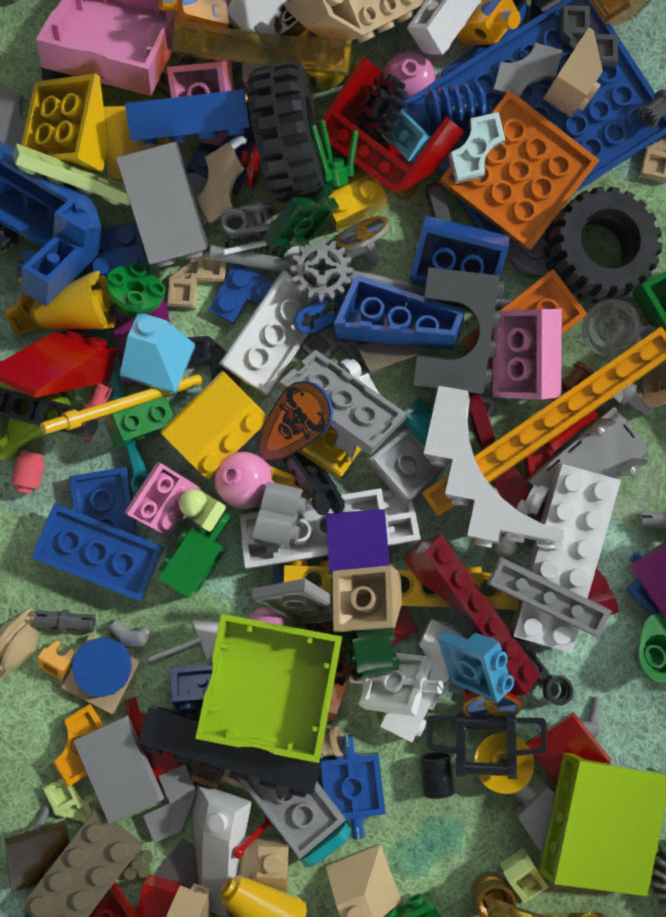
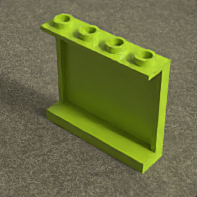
(604, 826)

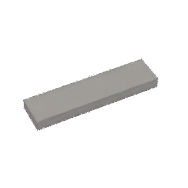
(549, 597)

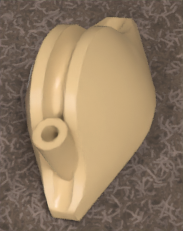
(17, 642)

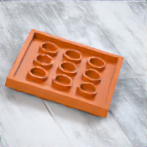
(526, 175)

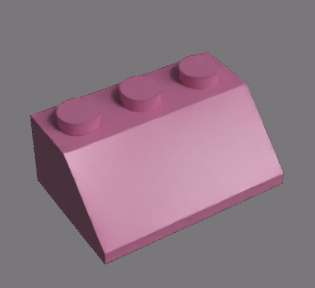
(528, 354)

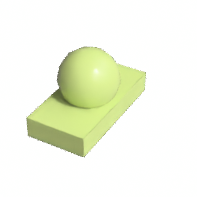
(201, 508)

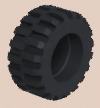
(630, 225)

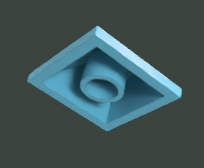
(156, 354)

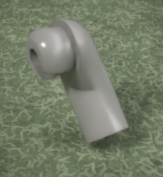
(128, 637)

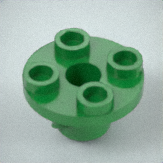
(134, 290)

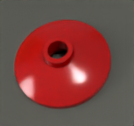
(251, 160)

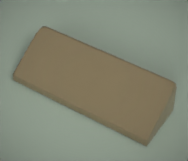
(381, 354)

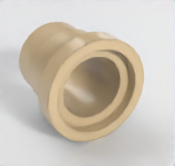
(332, 743)

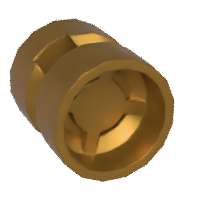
(488, 888)

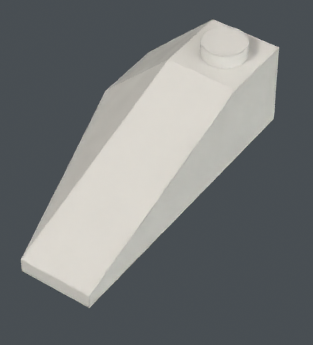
(218, 828)

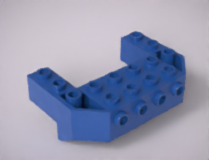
(54, 219)

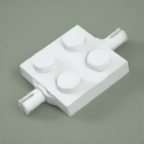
(400, 690)

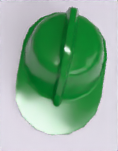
(651, 650)

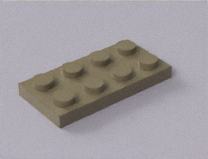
(83, 870)

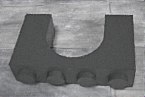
(468, 370)

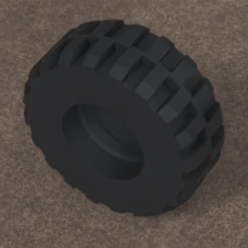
(281, 124)

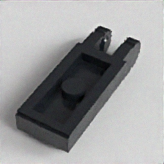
(316, 484)

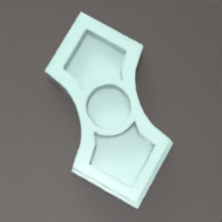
(469, 160)

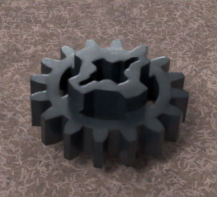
(382, 106)

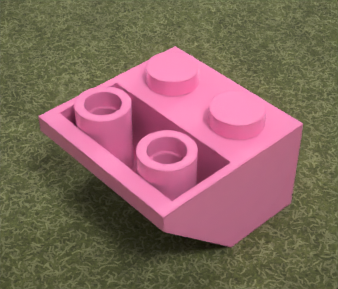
(158, 499)

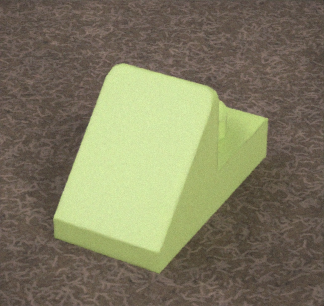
(523, 875)

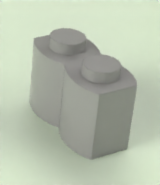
(279, 516)

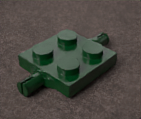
(300, 221)

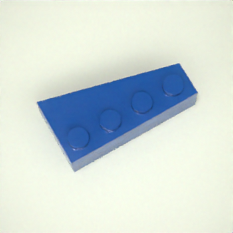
(188, 115)
(396, 317)

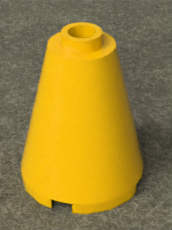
(79, 306)
(253, 899)

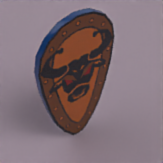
(295, 420)

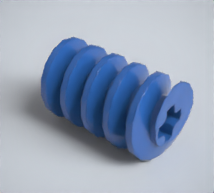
(455, 101)

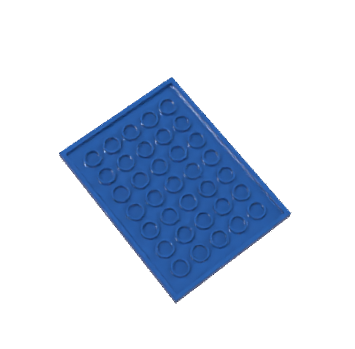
(605, 126)

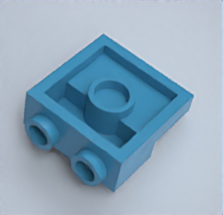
(477, 664)

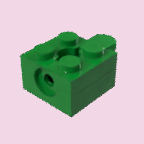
(194, 559)

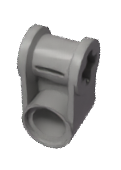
(251, 221)

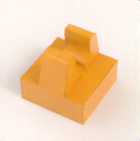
(53, 663)

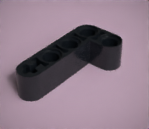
(37, 413)

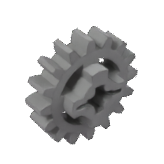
(310, 271)

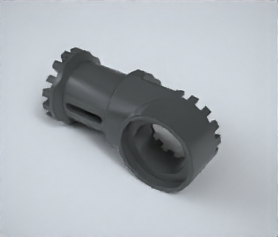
(653, 110)

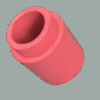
(27, 472)

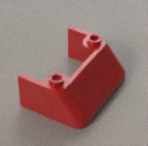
(379, 156)

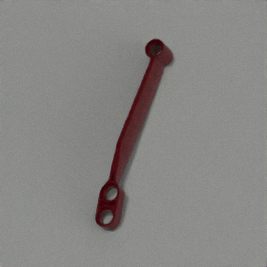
(513, 488)

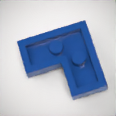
(239, 287)

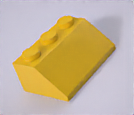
(214, 424)

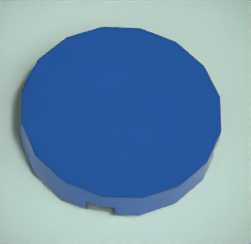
(102, 666)

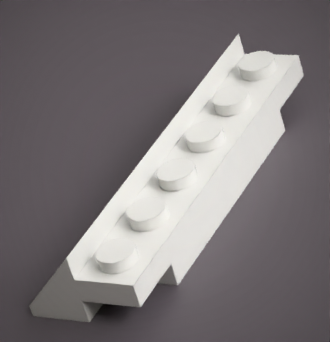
(313, 538)

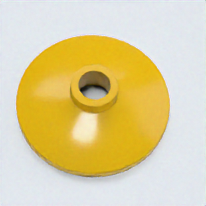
(495, 748)

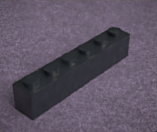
(177, 733)

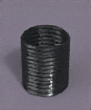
(437, 775)

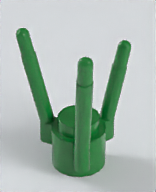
(334, 169)

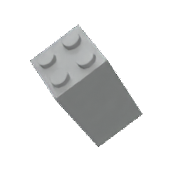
(164, 203)

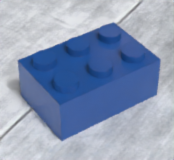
(457, 248)

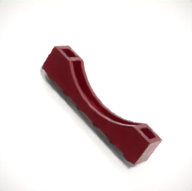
(442, 571)

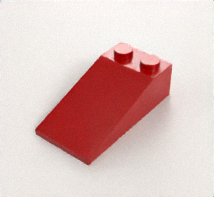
(59, 364)

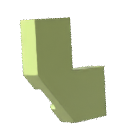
(69, 802)

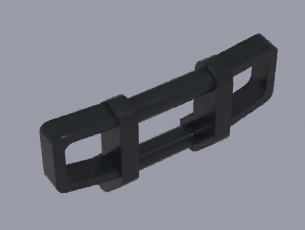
(481, 768)

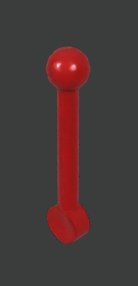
(238, 851)

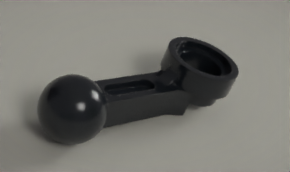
(546, 679)

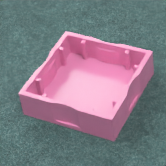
(114, 38)

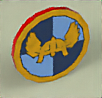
(479, 706)

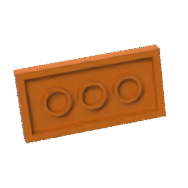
(545, 293)

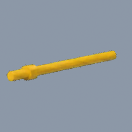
(74, 419)

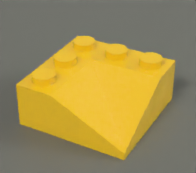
(68, 121)

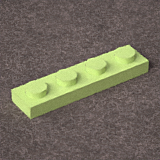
(62, 172)

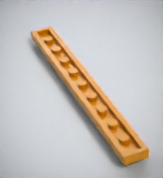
(560, 414)

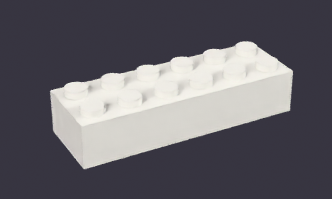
(582, 507)

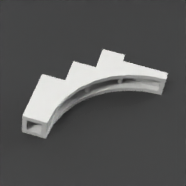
(491, 514)

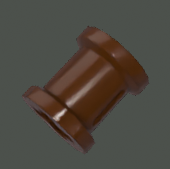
(577, 375)

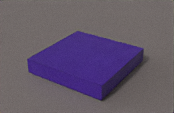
(357, 540)

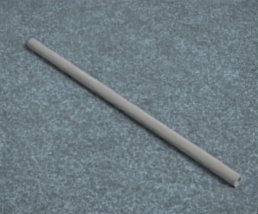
(278, 264)

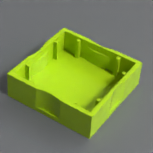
(269, 688)

